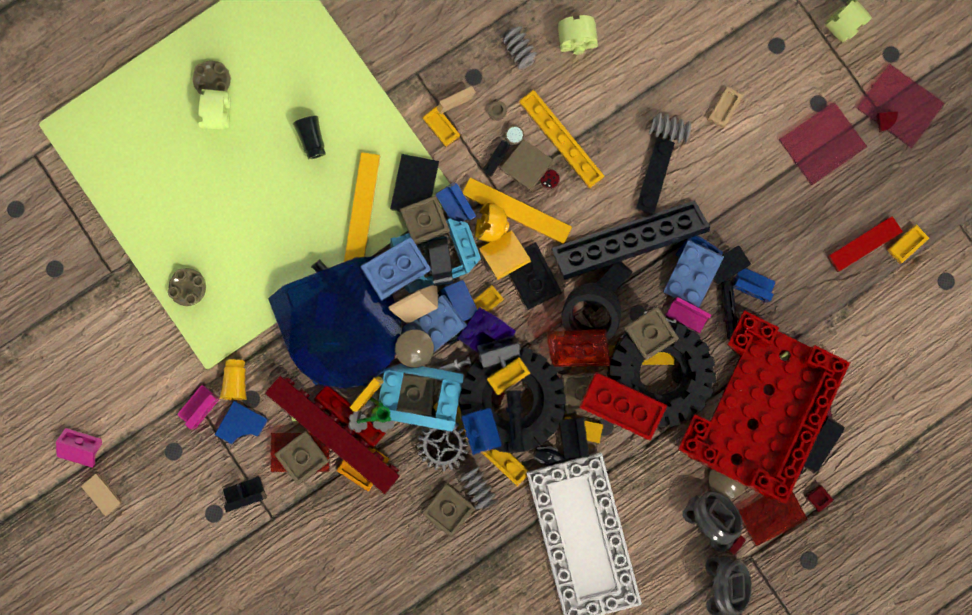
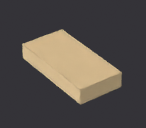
(455, 100)
(725, 107)
(101, 494)

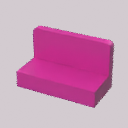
(687, 314)
(198, 407)
(78, 447)

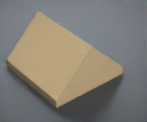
(416, 305)

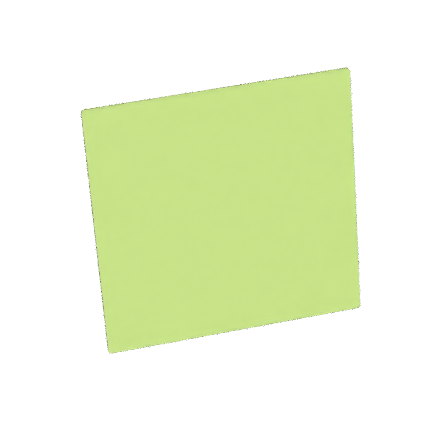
(242, 197)

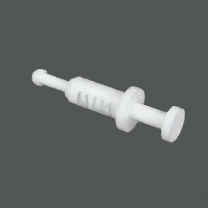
(456, 365)

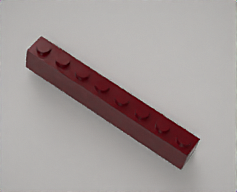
(335, 437)

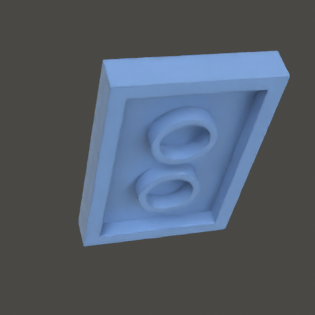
(395, 268)
(693, 273)
(439, 324)

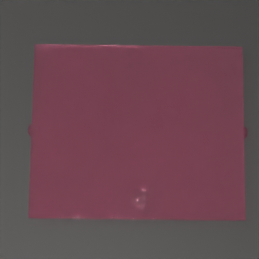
(899, 93)
(822, 143)

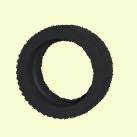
(597, 293)

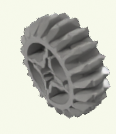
(438, 461)

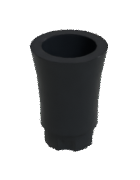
(310, 136)

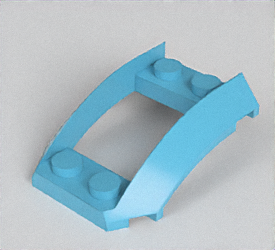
(465, 249)
(447, 401)

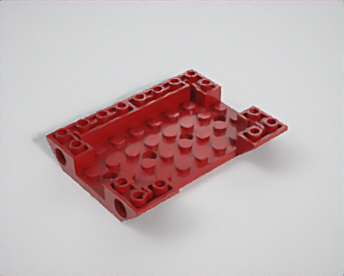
(785, 419)

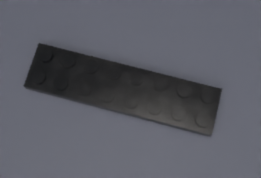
(630, 239)

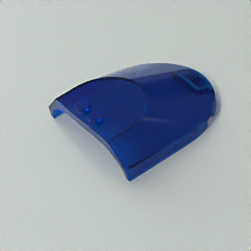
(337, 325)

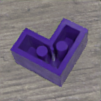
(484, 329)

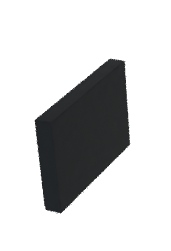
(414, 181)
(535, 279)

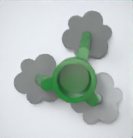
(379, 414)

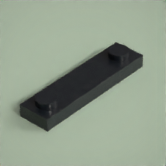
(655, 176)

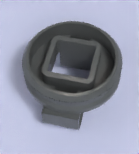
(721, 535)
(724, 600)

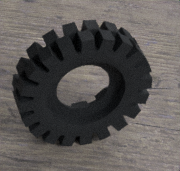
(696, 374)
(547, 396)

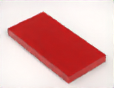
(623, 406)

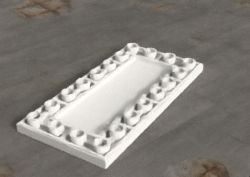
(584, 537)

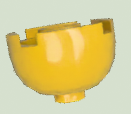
(492, 223)

